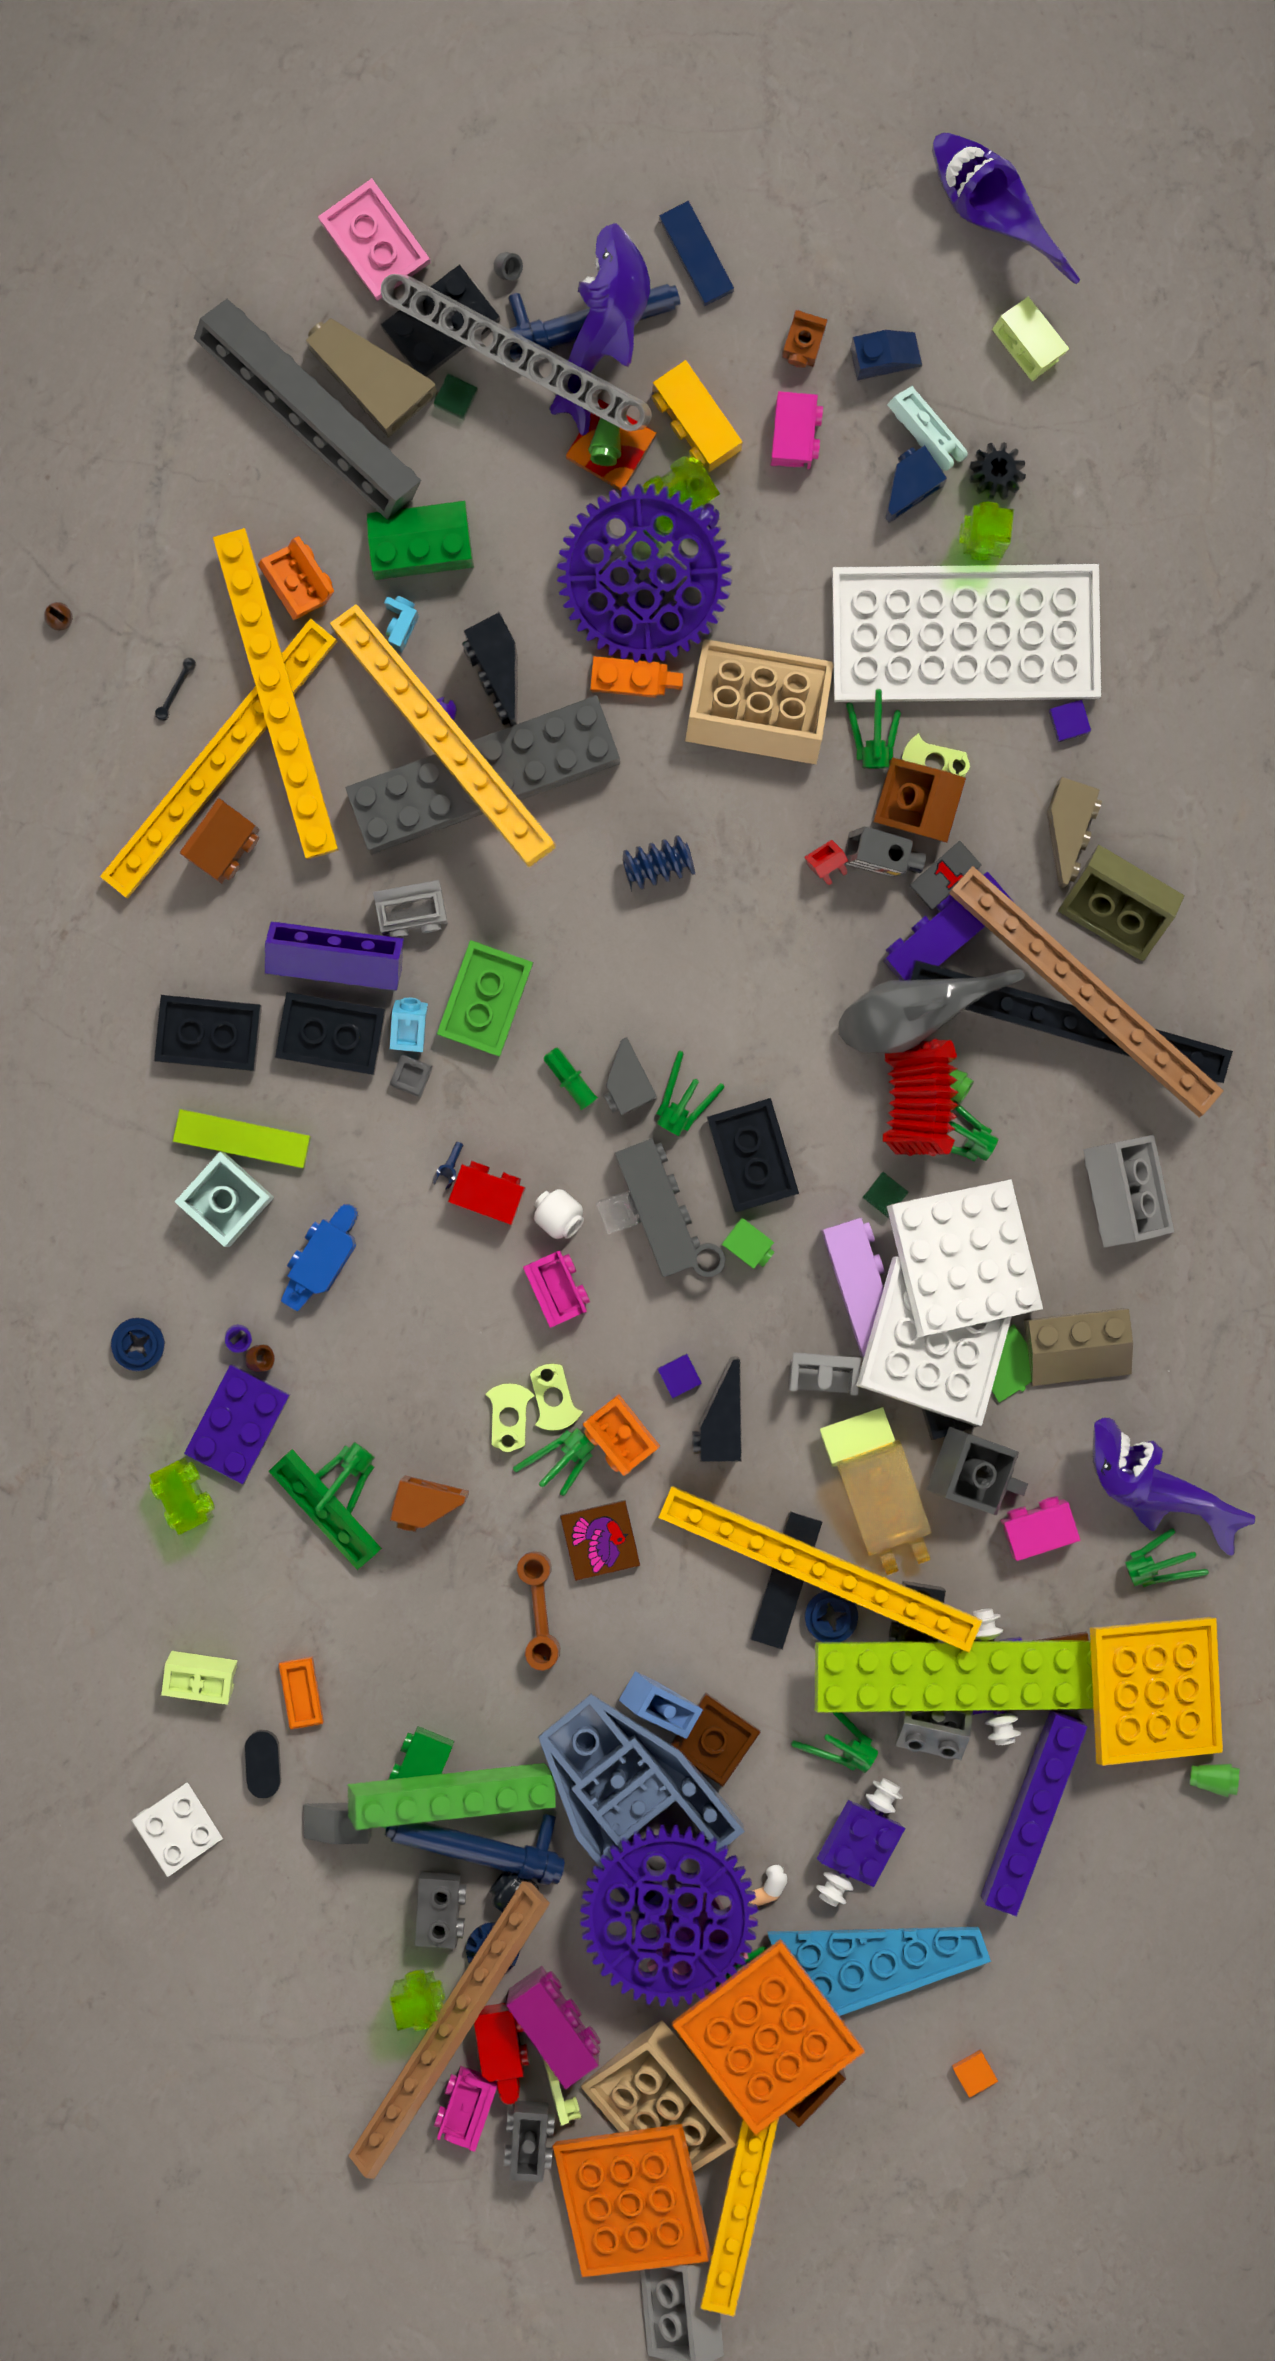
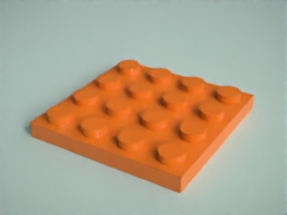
(768, 2036)
(632, 2200)

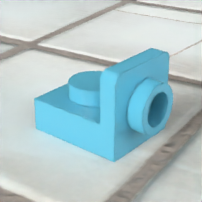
(402, 627)
(408, 1025)

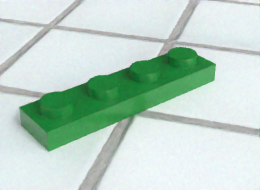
(333, 1519)

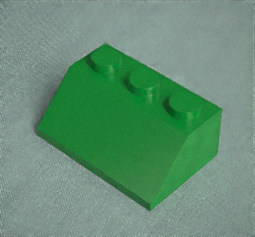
(420, 540)

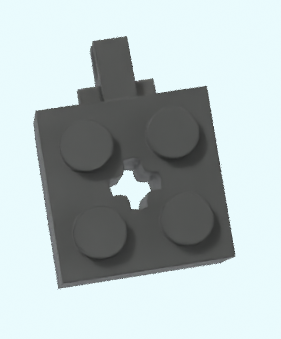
(975, 1471)

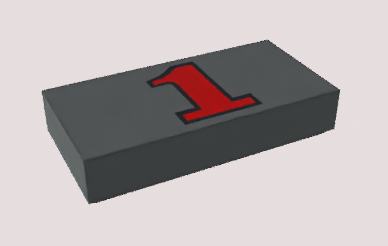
(944, 874)

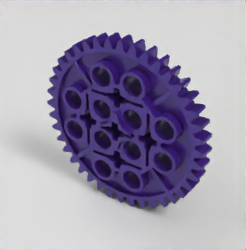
(586, 577)
(623, 1953)

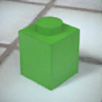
(749, 1244)

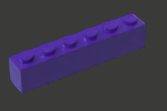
(1033, 1812)

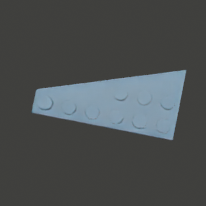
(877, 1964)

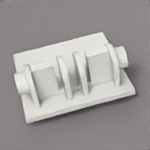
(177, 1829)

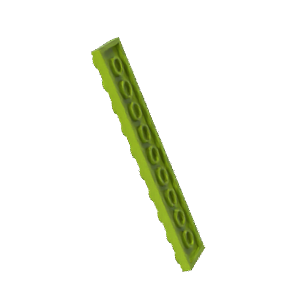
(951, 1679)

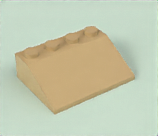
(759, 701)
(663, 2085)

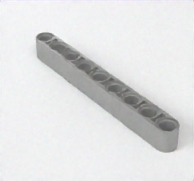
(500, 348)

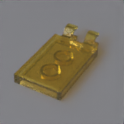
(885, 1503)

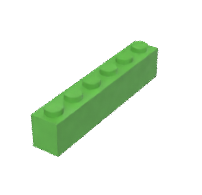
(450, 1796)

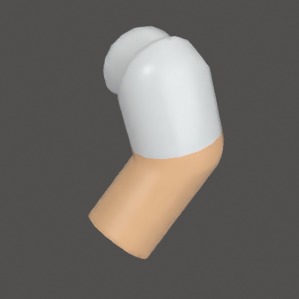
(773, 1886)

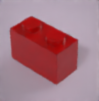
(487, 1193)

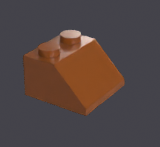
(919, 799)
(221, 841)
(423, 1502)

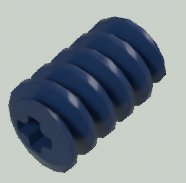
(658, 862)

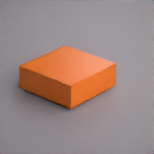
(974, 2073)

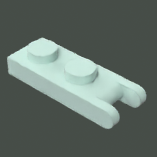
(927, 428)

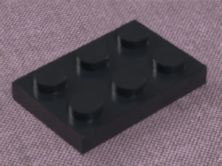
(426, 346)
(208, 1033)
(330, 1033)
(752, 1155)

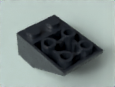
(495, 652)

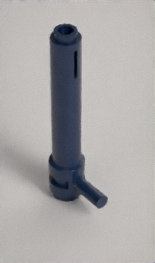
(567, 327)
(524, 1861)

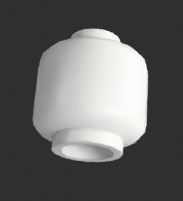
(558, 1214)

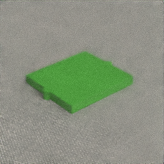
(1013, 1367)

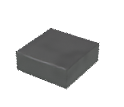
(411, 1075)

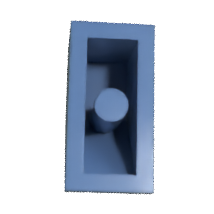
(660, 1705)

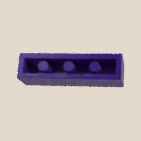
(935, 938)
(333, 955)

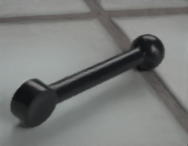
(162, 712)

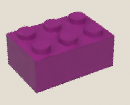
(554, 2026)

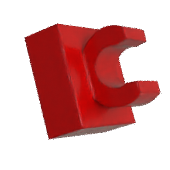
(827, 859)

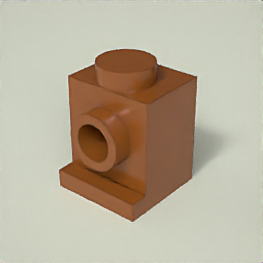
(809, 326)

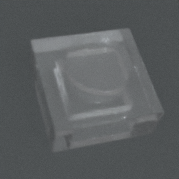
(618, 1212)

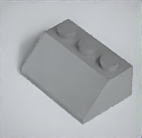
(1128, 1191)
(674, 2317)

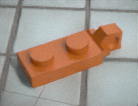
(633, 677)

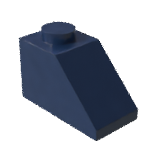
(884, 353)
(913, 481)

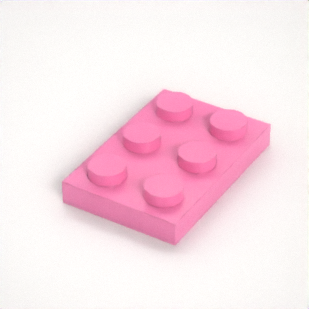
(373, 237)

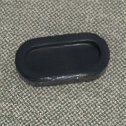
(263, 1763)

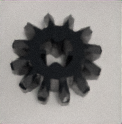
(995, 458)

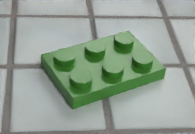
(485, 998)

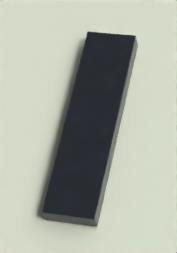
(783, 1589)

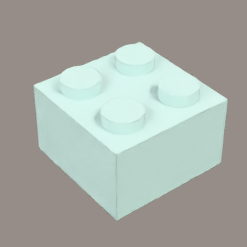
(224, 1199)

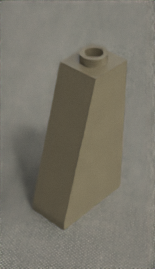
(373, 378)

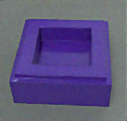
(1070, 720)
(679, 1375)

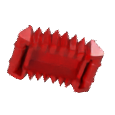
(922, 1099)

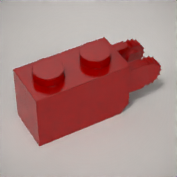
(500, 2050)

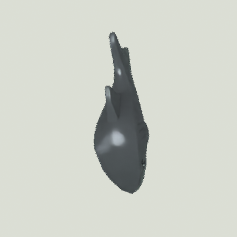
(905, 1013)

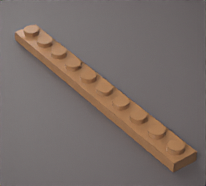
(1086, 992)
(449, 2030)

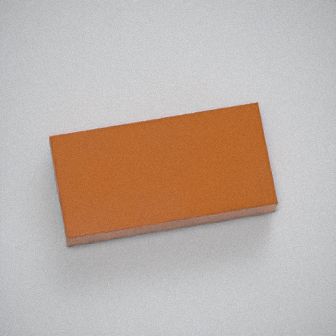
(301, 1693)

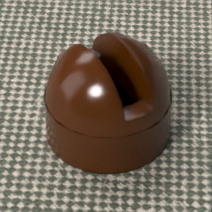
(55, 623)
(267, 1358)

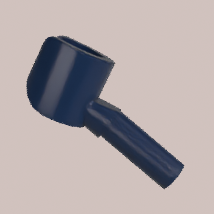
(448, 1169)

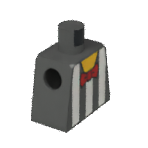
(870, 848)

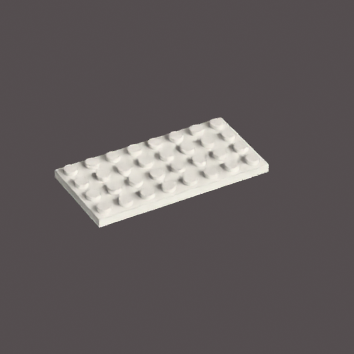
(966, 633)

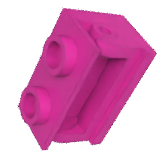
(795, 429)
(556, 1289)
(1040, 1528)
(466, 2109)

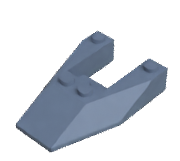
(622, 1777)

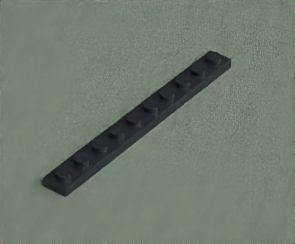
(1068, 1022)

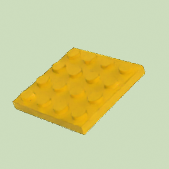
(1156, 1690)

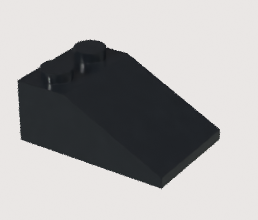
(721, 1423)

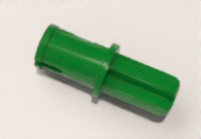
(569, 1078)

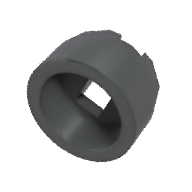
(508, 266)

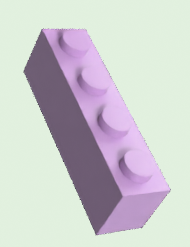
(856, 1274)

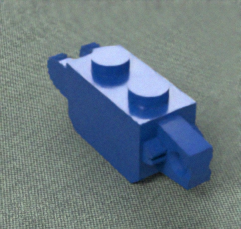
(322, 1257)

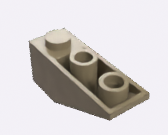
(1068, 822)

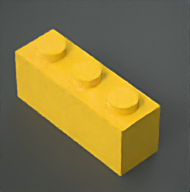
(696, 416)

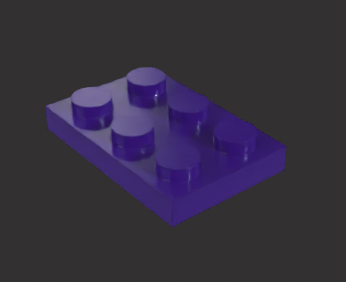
(237, 1424)

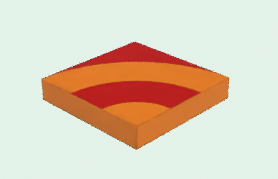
(633, 449)

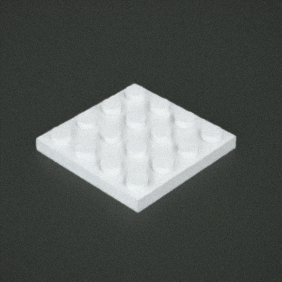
(964, 1258)
(937, 1372)

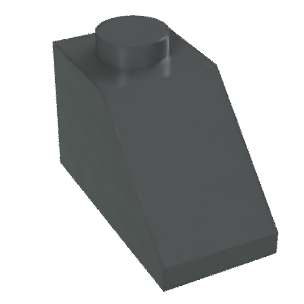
(627, 1082)
(332, 1825)

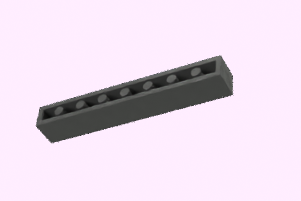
(307, 408)

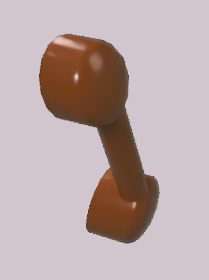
(534, 1570)

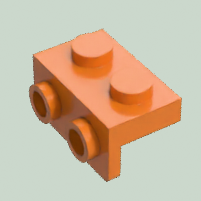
(297, 578)
(620, 1435)

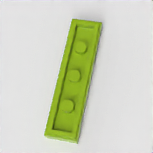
(241, 1138)

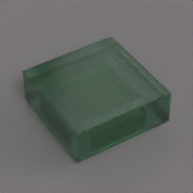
(455, 396)
(884, 1193)

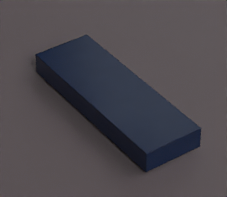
(696, 253)

